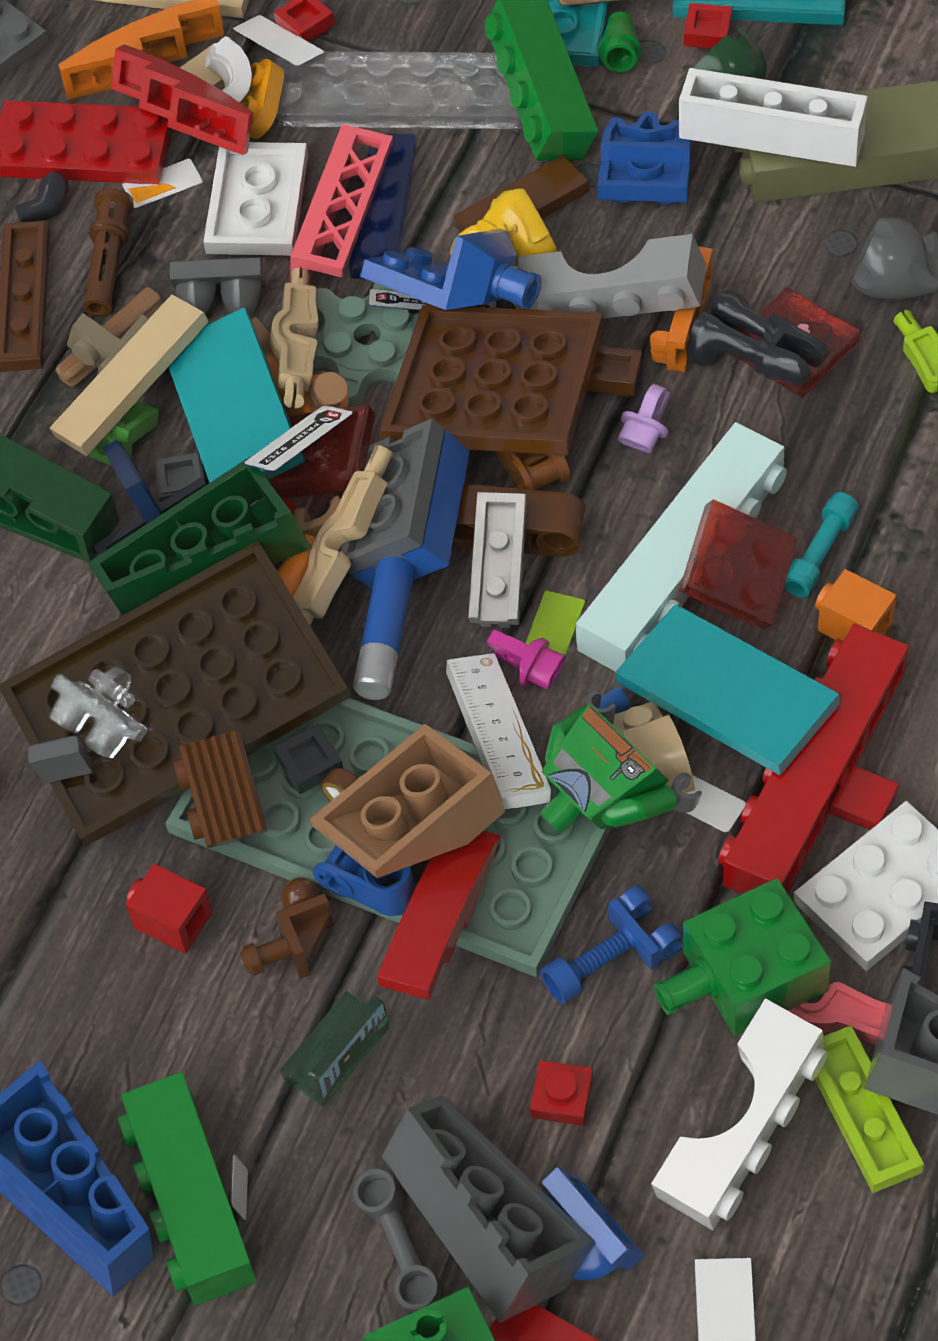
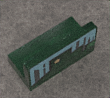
(336, 1047)

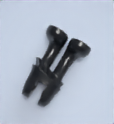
(781, 354)

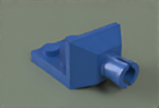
(477, 273)

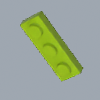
(865, 1117)

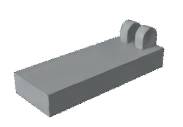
(498, 559)

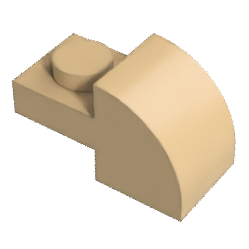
(656, 740)

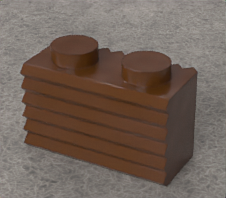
(221, 789)

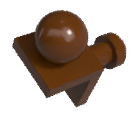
(301, 929)

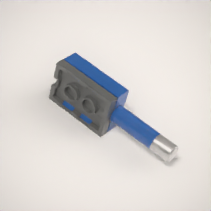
(404, 541)

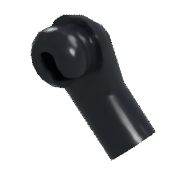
(48, 200)

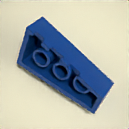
(64, 1185)

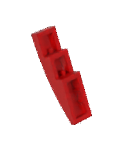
(183, 98)
(436, 916)

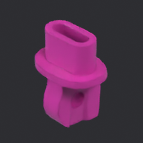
(536, 661)

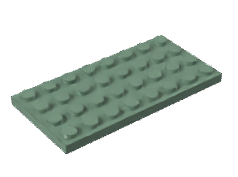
(529, 880)

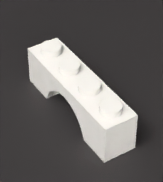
(706, 1173)

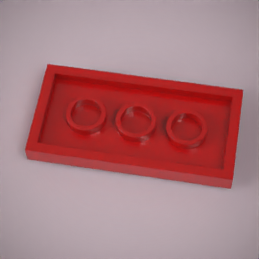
(82, 142)

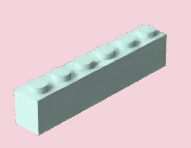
(647, 584)

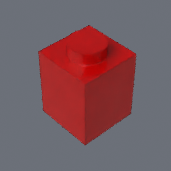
(168, 907)

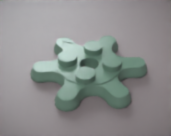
(359, 364)

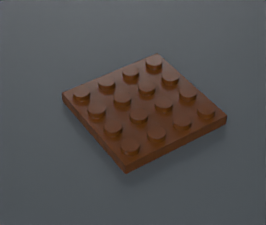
(497, 377)

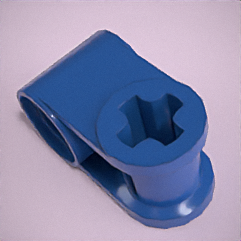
(351, 880)

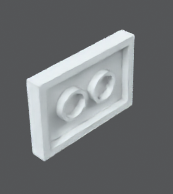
(256, 200)
(876, 886)

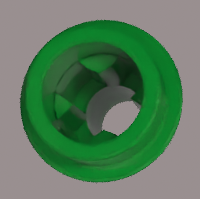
(619, 44)

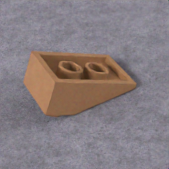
(412, 805)

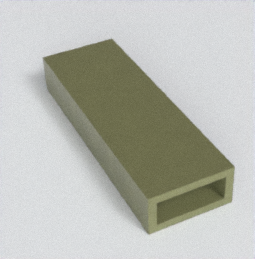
(896, 149)

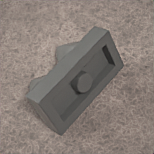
(236, 278)

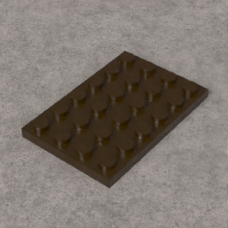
(201, 664)

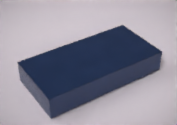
(132, 481)

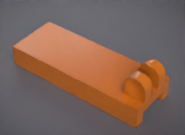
(672, 345)

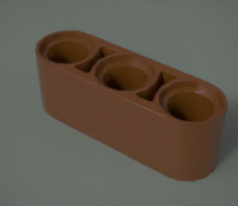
(552, 520)

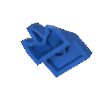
(644, 161)

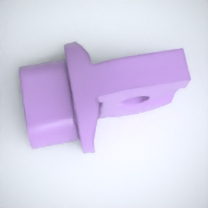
(644, 428)

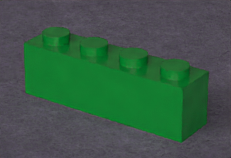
(541, 79)
(187, 1190)

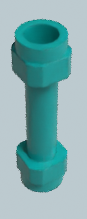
(836, 517)

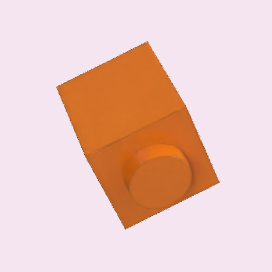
(854, 602)

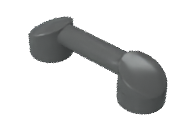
(383, 1200)

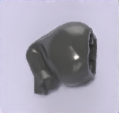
(897, 261)

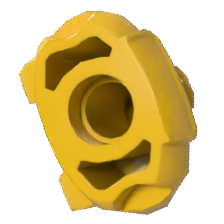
(518, 216)

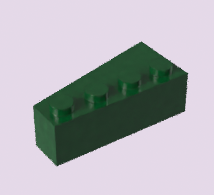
(52, 503)
(198, 534)

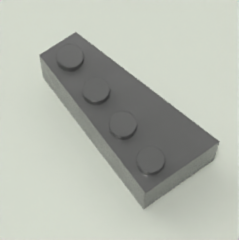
(907, 1046)
(485, 1209)

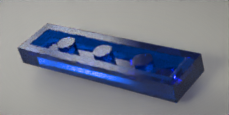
(387, 211)

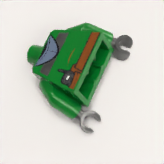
(605, 774)

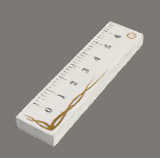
(498, 730)

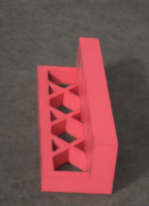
(331, 197)

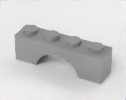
(660, 278)

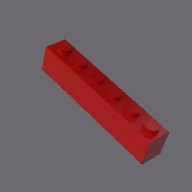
(795, 806)

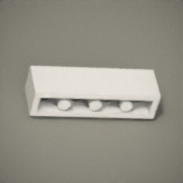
(772, 117)

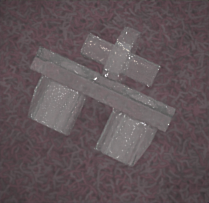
(112, 723)

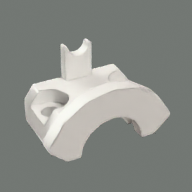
(232, 65)

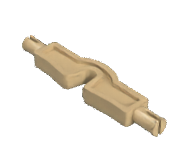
(294, 336)
(347, 523)

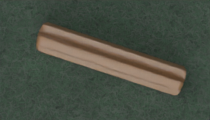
(146, 302)

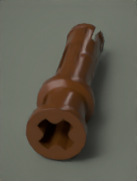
(114, 220)

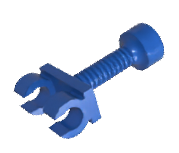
(564, 978)

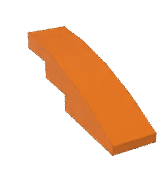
(158, 34)

